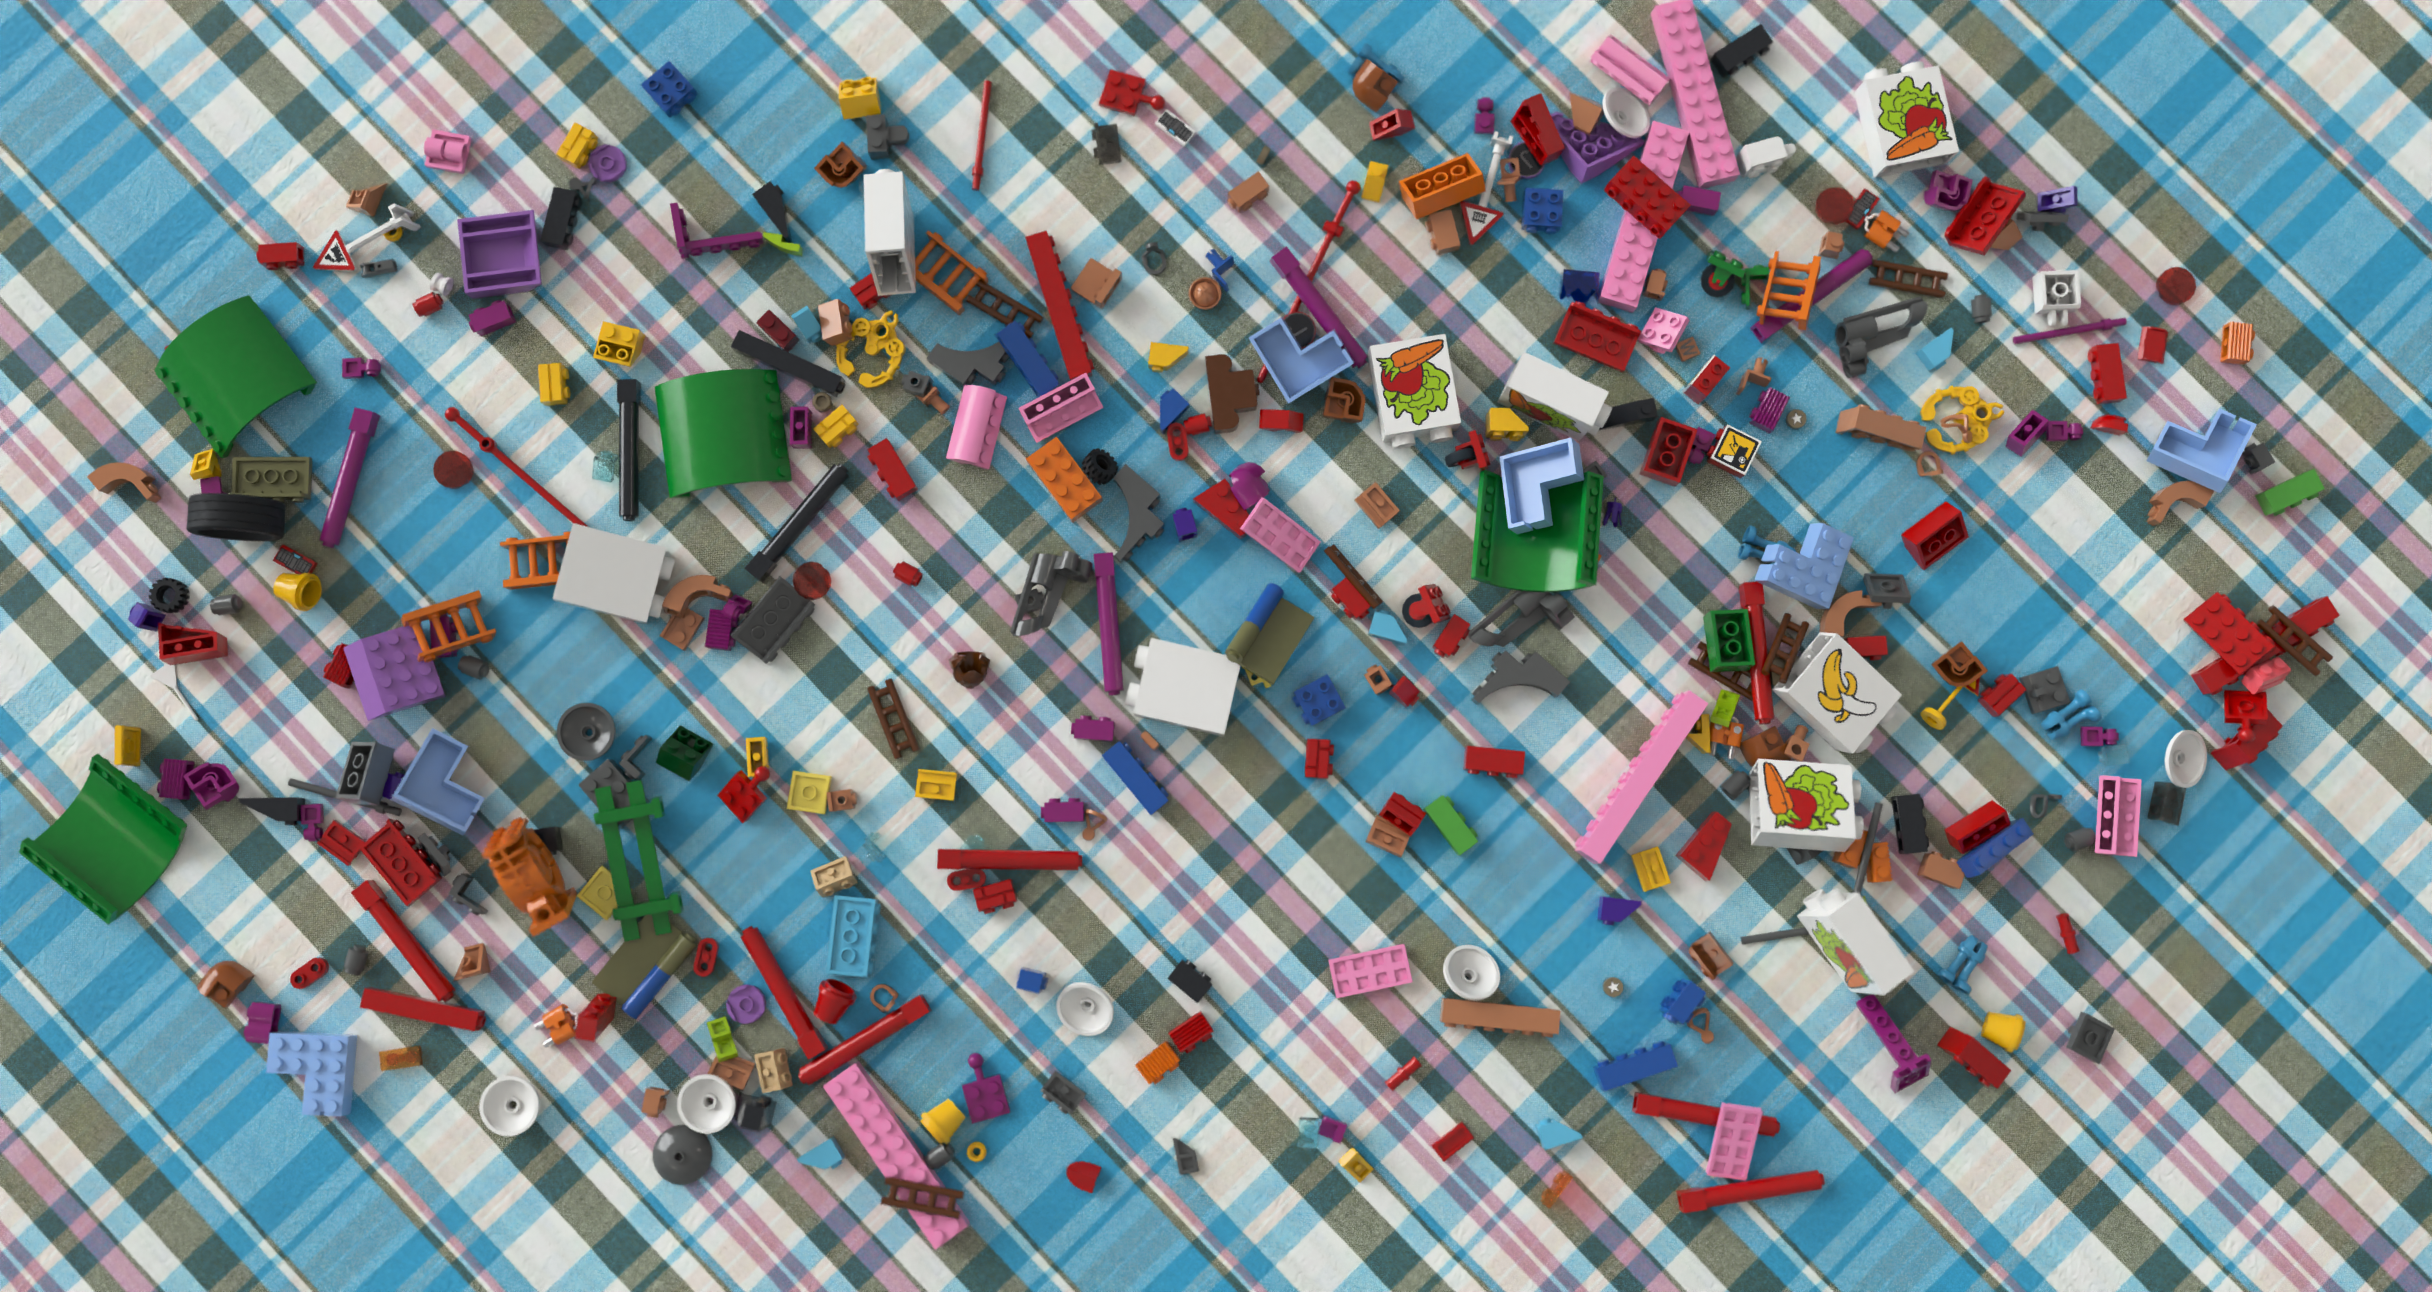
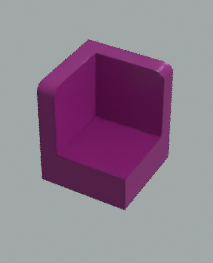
(211, 485)
(1332, 1128)

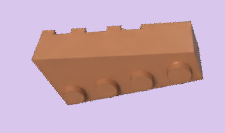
(1881, 428)

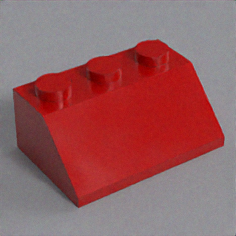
(1935, 535)

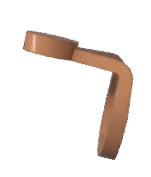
(1967, 434)
(1919, 466)
(1088, 833)
(890, 990)
(1706, 1036)

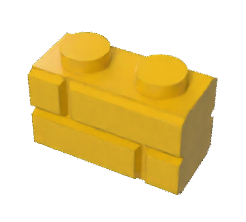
(577, 146)
(553, 384)
(836, 426)
(756, 754)

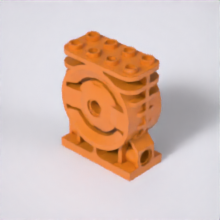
(529, 875)

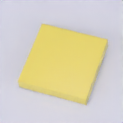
(809, 792)
(600, 893)

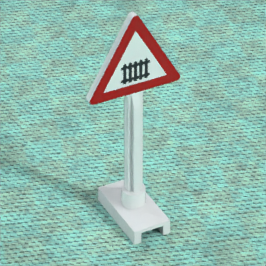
(1479, 218)

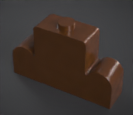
(1229, 392)

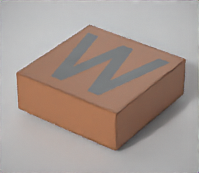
(1687, 349)

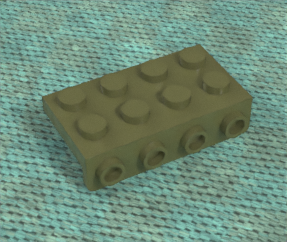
(273, 477)

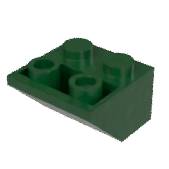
(684, 753)

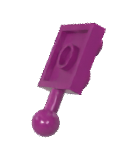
(986, 1095)

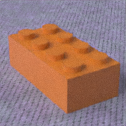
(1442, 186)
(1064, 479)

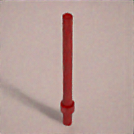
(977, 170)

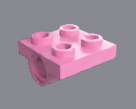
(447, 151)
(1663, 330)

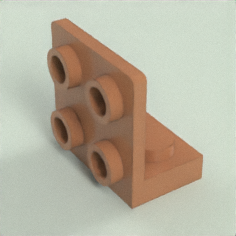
(1096, 283)

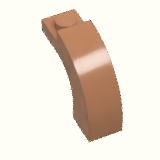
(114, 474)
(2185, 491)
(692, 588)
(1833, 618)

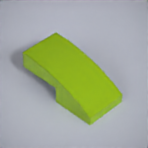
(779, 242)
(1725, 708)
(722, 1039)

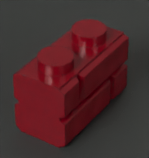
(778, 331)

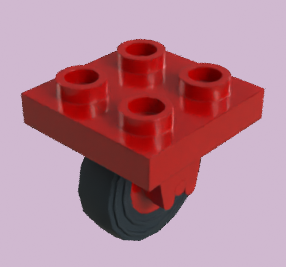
(1469, 454)
(1425, 607)

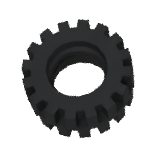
(1099, 466)
(158, 592)

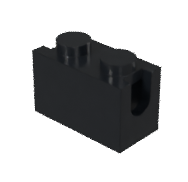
(1190, 981)

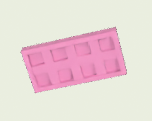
(1280, 535)
(1370, 970)
(1734, 1141)

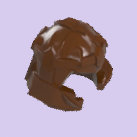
(969, 668)

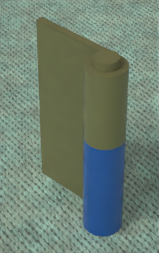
(1269, 634)
(643, 966)

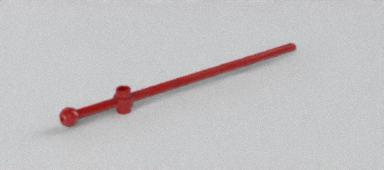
(1333, 229)
(453, 415)

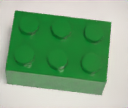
(1728, 640)

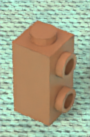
(1248, 192)

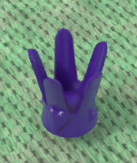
(1616, 509)

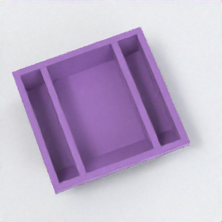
(499, 254)
(390, 674)

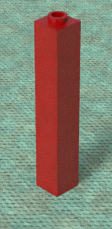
(423, 1009)

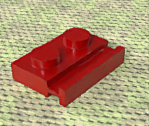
(341, 842)

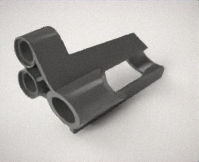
(1860, 333)

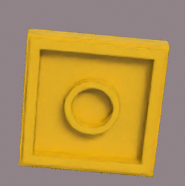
(127, 746)

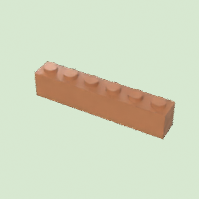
(1500, 1016)

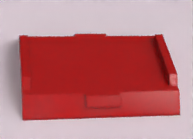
(2152, 344)

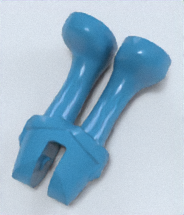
(1366, 53)
(1750, 537)
(2063, 729)
(1973, 956)

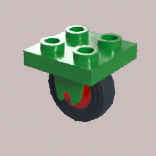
(1719, 277)

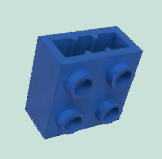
(669, 89)
(1542, 210)
(1318, 700)
(1682, 1002)

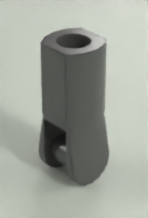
(380, 268)

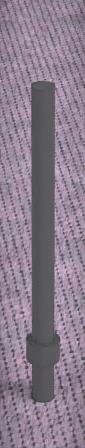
(383, 807)
(1867, 848)
(1774, 935)

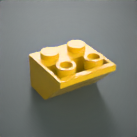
(859, 98)
(619, 344)
(1504, 424)

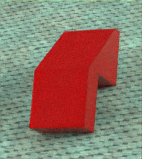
(1281, 420)

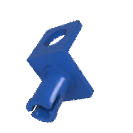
(1220, 267)

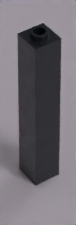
(788, 363)

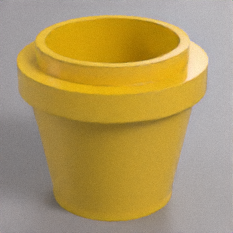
(298, 590)
(2004, 1030)
(943, 1121)

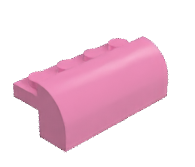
(1629, 69)
(1060, 407)
(976, 426)
(2118, 816)

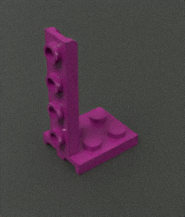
(712, 245)
(1910, 1065)

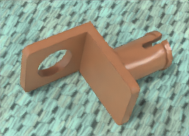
(1509, 179)
(1755, 376)
(933, 399)
(1796, 745)

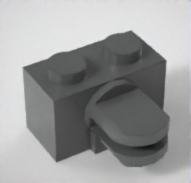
(882, 136)

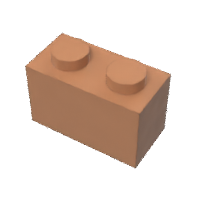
(1443, 232)
(835, 322)
(1941, 870)

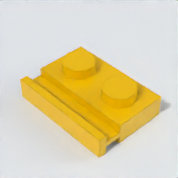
(936, 784)
(1650, 869)

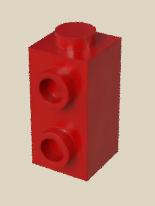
(280, 255)
(1350, 599)
(1450, 636)
(1870, 646)

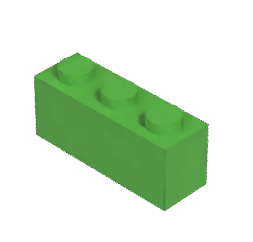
(2290, 493)
(1451, 824)

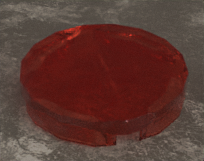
(1834, 205)
(2176, 285)
(453, 469)
(811, 580)

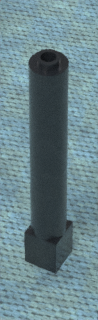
(629, 401)
(765, 561)

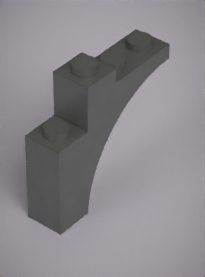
(965, 364)
(1142, 521)
(1509, 672)

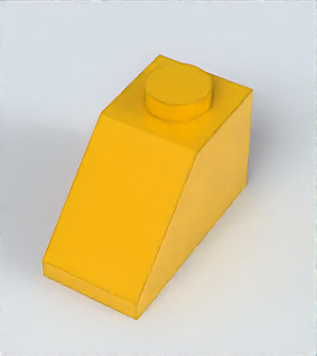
(1165, 356)

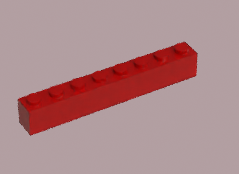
(1058, 305)
(2309, 618)

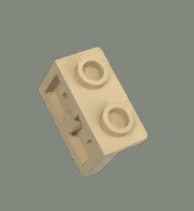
(833, 877)
(773, 1070)

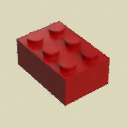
(1668, 451)

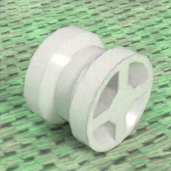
(441, 284)

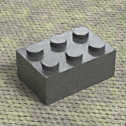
(365, 773)
(611, 775)

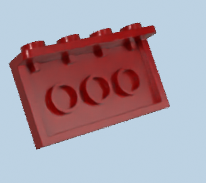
(1646, 197)
(1983, 216)
(1597, 336)
(2229, 633)
(401, 862)

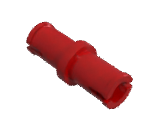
(2067, 933)
(1403, 1073)

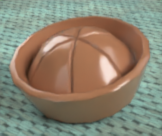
(1205, 293)

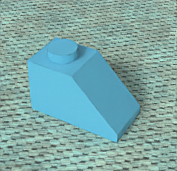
(808, 324)
(1936, 351)
(1386, 628)
(1555, 1133)
(824, 1155)

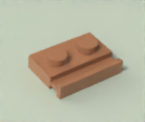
(1377, 505)
(682, 630)
(1387, 837)
(734, 1071)

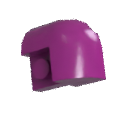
(1947, 191)
(1248, 484)
(212, 784)

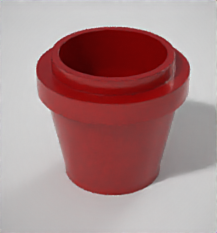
(833, 1000)

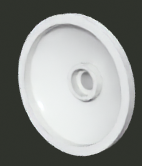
(1626, 112)
(2185, 758)
(1477, 966)
(1081, 1016)
(497, 1109)
(698, 1111)

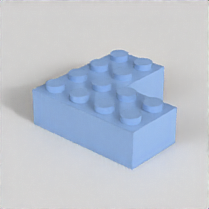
(1297, 368)
(2204, 458)
(1530, 475)
(1812, 573)
(428, 787)
(325, 1062)

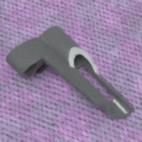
(1052, 573)
(1533, 608)

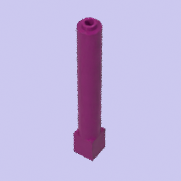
(1289, 268)
(1825, 286)
(362, 427)
(1108, 623)

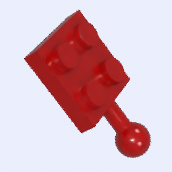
(1124, 92)
(2245, 709)
(743, 795)

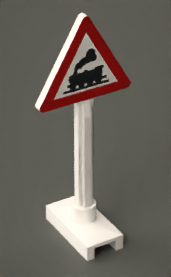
(337, 254)

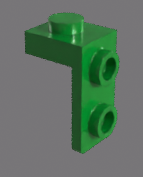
(1758, 272)

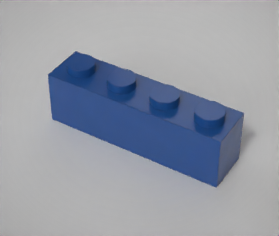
(1026, 358)
(1135, 778)
(1994, 848)
(1635, 1066)

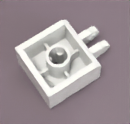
(1763, 156)
(2056, 293)

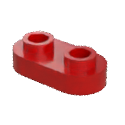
(1177, 442)
(966, 879)
(706, 956)
(308, 973)

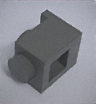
(920, 389)
(2257, 457)
(1036, 605)

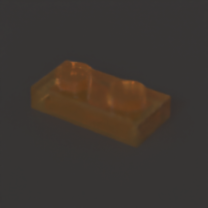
(400, 1058)
(1560, 1181)

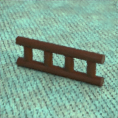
(1900, 270)
(1001, 297)
(1353, 576)
(1775, 652)
(2296, 652)
(1731, 683)
(883, 712)
(933, 1192)

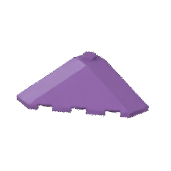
(1593, 153)

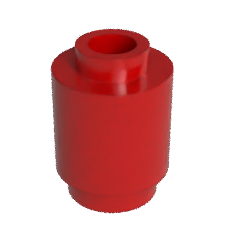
(428, 304)
(1198, 424)
(907, 574)

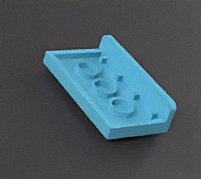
(853, 936)

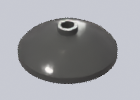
(573, 731)
(695, 1153)

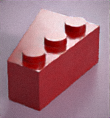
(1538, 129)
(1224, 507)
(188, 645)
(2239, 753)
(1705, 845)
(1974, 1057)

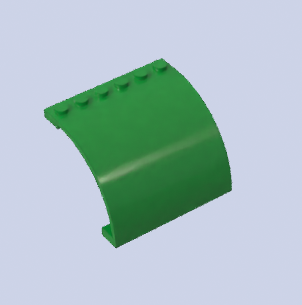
(230, 370)
(722, 430)
(1542, 559)
(108, 843)

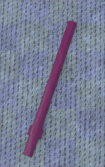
(2105, 324)

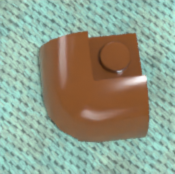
(1372, 85)
(841, 166)
(1344, 401)
(1959, 666)
(1764, 746)
(225, 982)

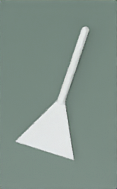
(167, 675)

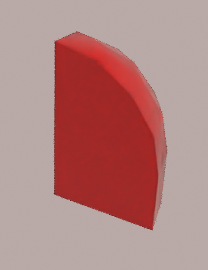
(2110, 424)
(1083, 1175)

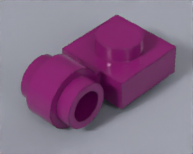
(1483, 121)
(355, 368)
(2060, 432)
(1701, 443)
(735, 606)
(2094, 736)
(312, 815)

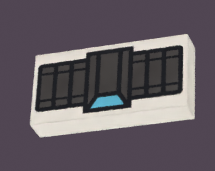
(1175, 128)

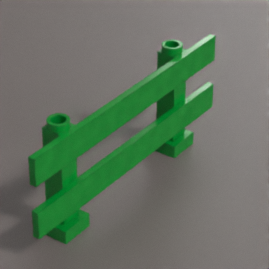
(608, 818)

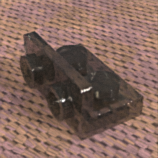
(1107, 144)
(2166, 803)

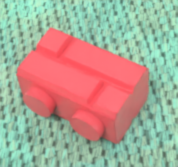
(2266, 675)

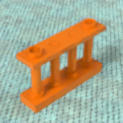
(941, 291)
(1804, 300)
(534, 578)
(451, 607)

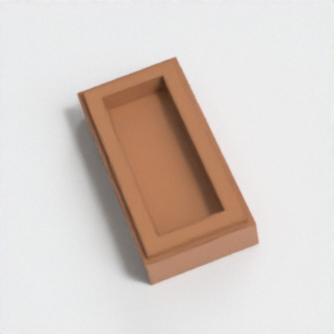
(1146, 737)

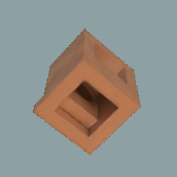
(1831, 245)
(1655, 284)
(1382, 686)
(833, 800)
(654, 1101)

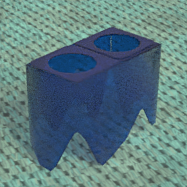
(1579, 285)

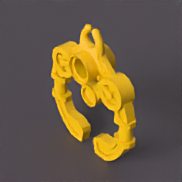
(874, 344)
(1978, 426)

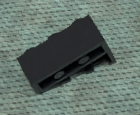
(754, 1112)

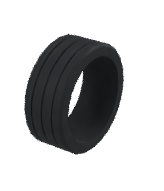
(236, 517)

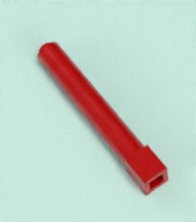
(1753, 599)
(1008, 859)
(374, 901)
(807, 1035)
(864, 1040)
(1691, 1112)
(1702, 1198)

